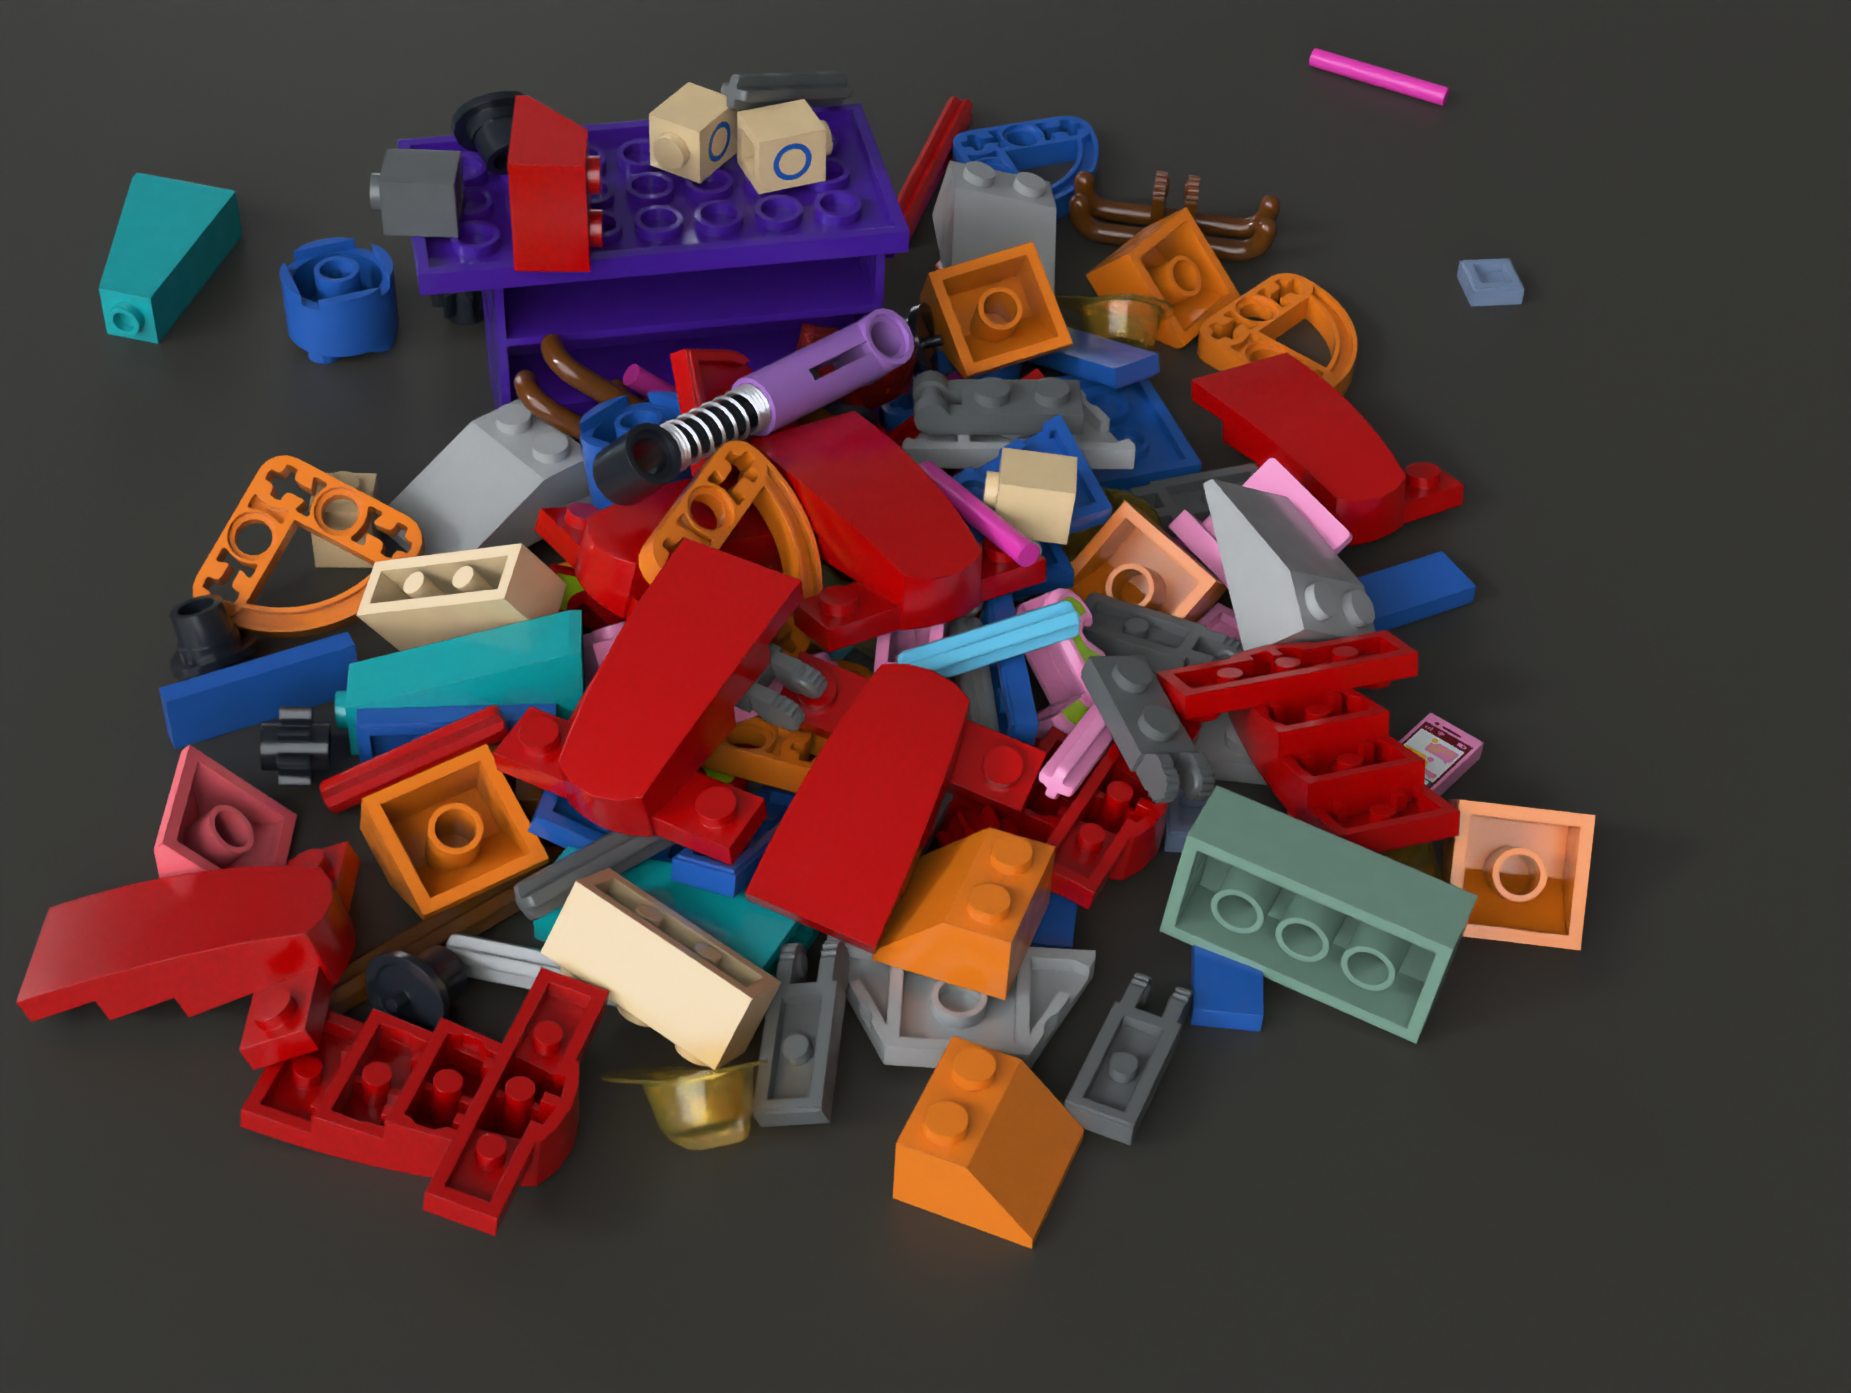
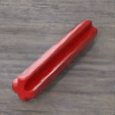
(414, 757)

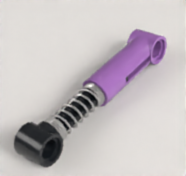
(756, 405)

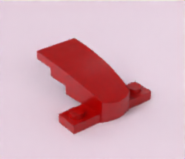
(1325, 443)
(887, 531)
(607, 542)
(665, 707)
(1319, 738)
(877, 794)
(1099, 831)
(205, 945)
(442, 1100)

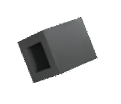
(419, 193)

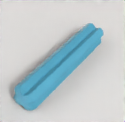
(996, 640)

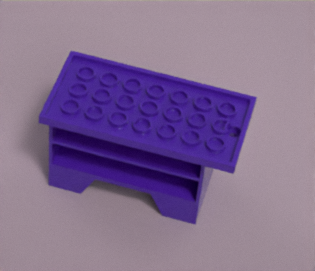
(676, 260)

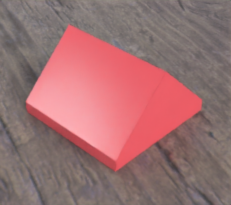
(219, 821)

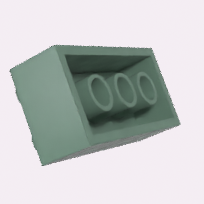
(1317, 912)

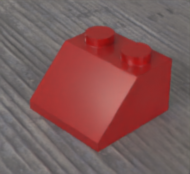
(552, 191)

